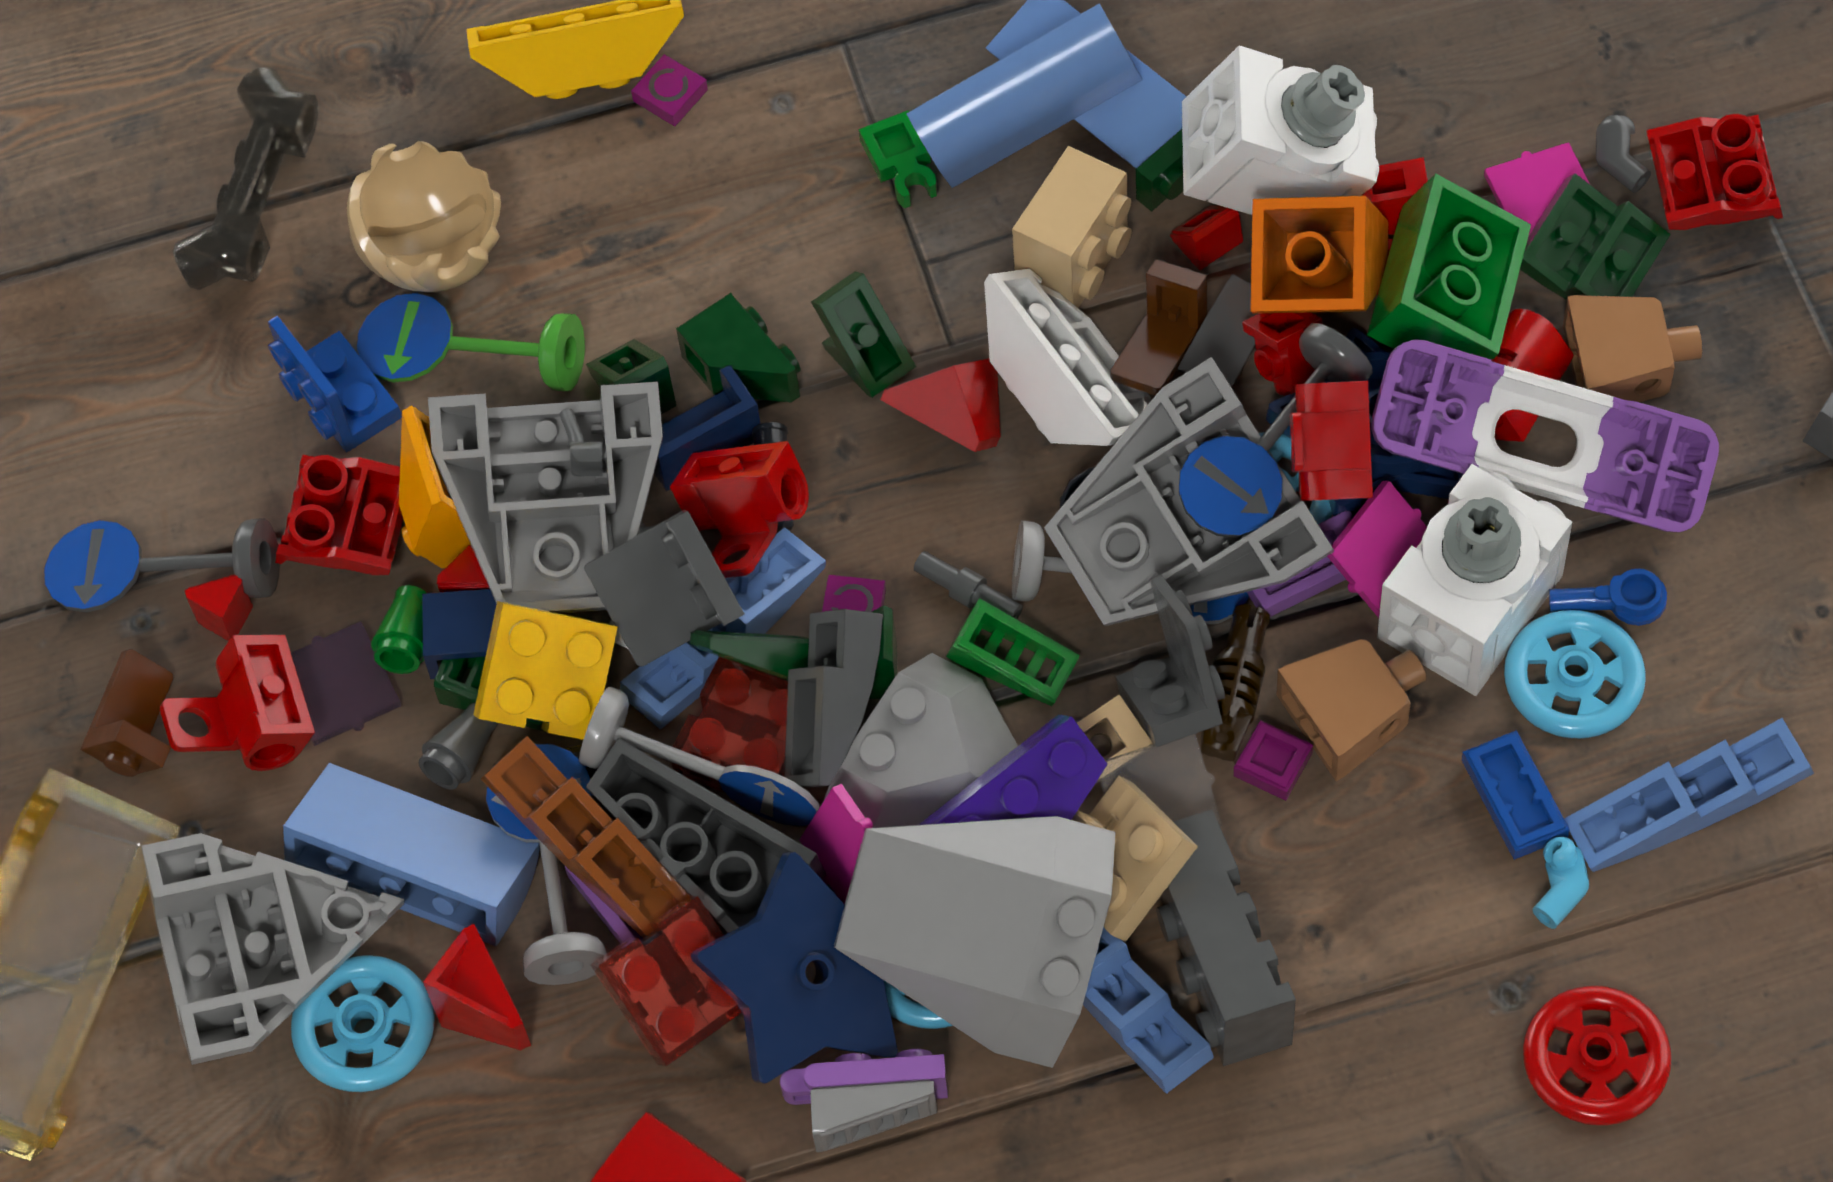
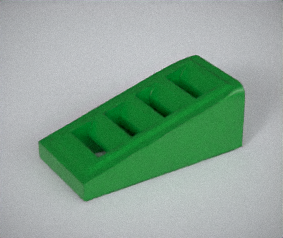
(986, 664)

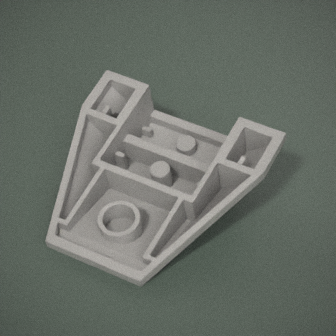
(522, 504)
(1132, 526)
(985, 923)

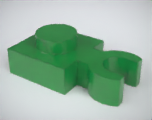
(898, 153)

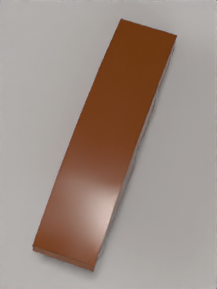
(584, 836)

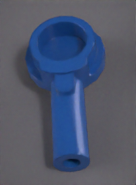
(1633, 597)

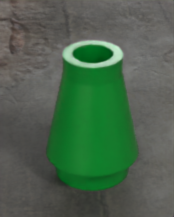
(400, 634)

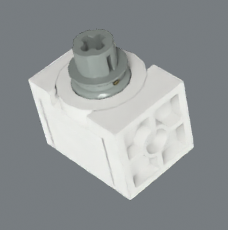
(1277, 133)
(1474, 578)

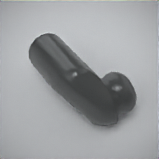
(1614, 149)

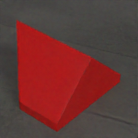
(954, 402)
(472, 995)

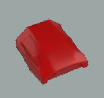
(1712, 170)
(354, 510)

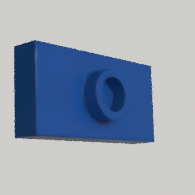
(1514, 794)

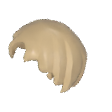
(423, 217)

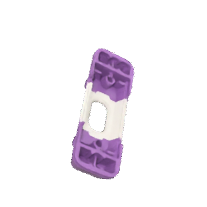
(1627, 455)

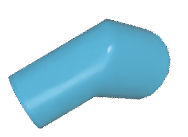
(1567, 881)

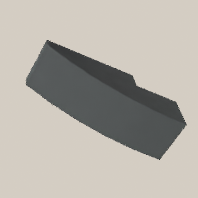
(831, 694)

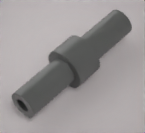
(964, 585)

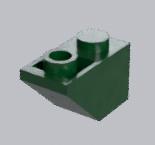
(738, 338)

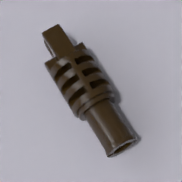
(1242, 678)

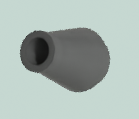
(456, 749)

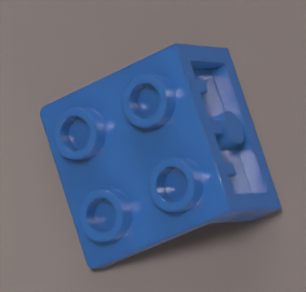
(336, 384)

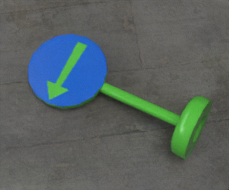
(414, 332)

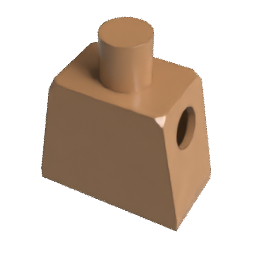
(1625, 345)
(1349, 701)

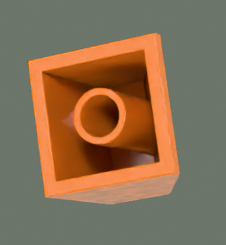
(1316, 254)

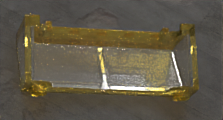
(66, 913)

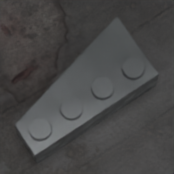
(694, 834)
(1222, 961)

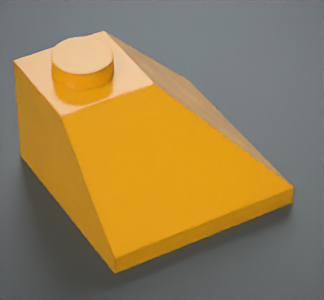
(428, 511)

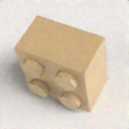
(1074, 225)

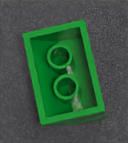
(1450, 271)

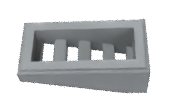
(863, 1110)

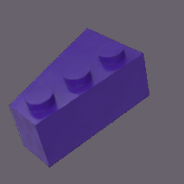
(1037, 779)

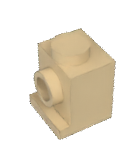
(1118, 725)

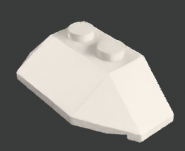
(1056, 362)

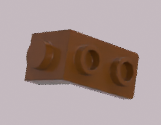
(1172, 320)
(127, 716)

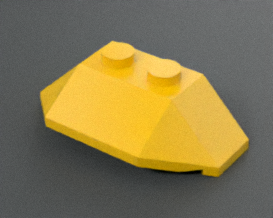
(577, 46)

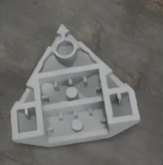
(923, 743)
(249, 937)

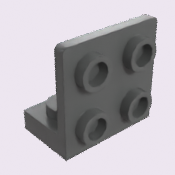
(662, 588)
(1181, 691)

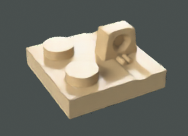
(1146, 853)

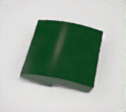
(1591, 244)

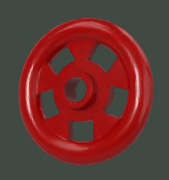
(1598, 1103)

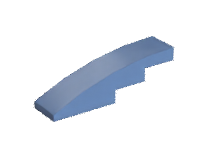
(765, 595)
(1688, 797)
(1142, 1017)

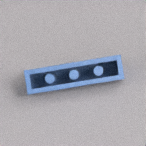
(1024, 96)
(1128, 123)
(411, 848)

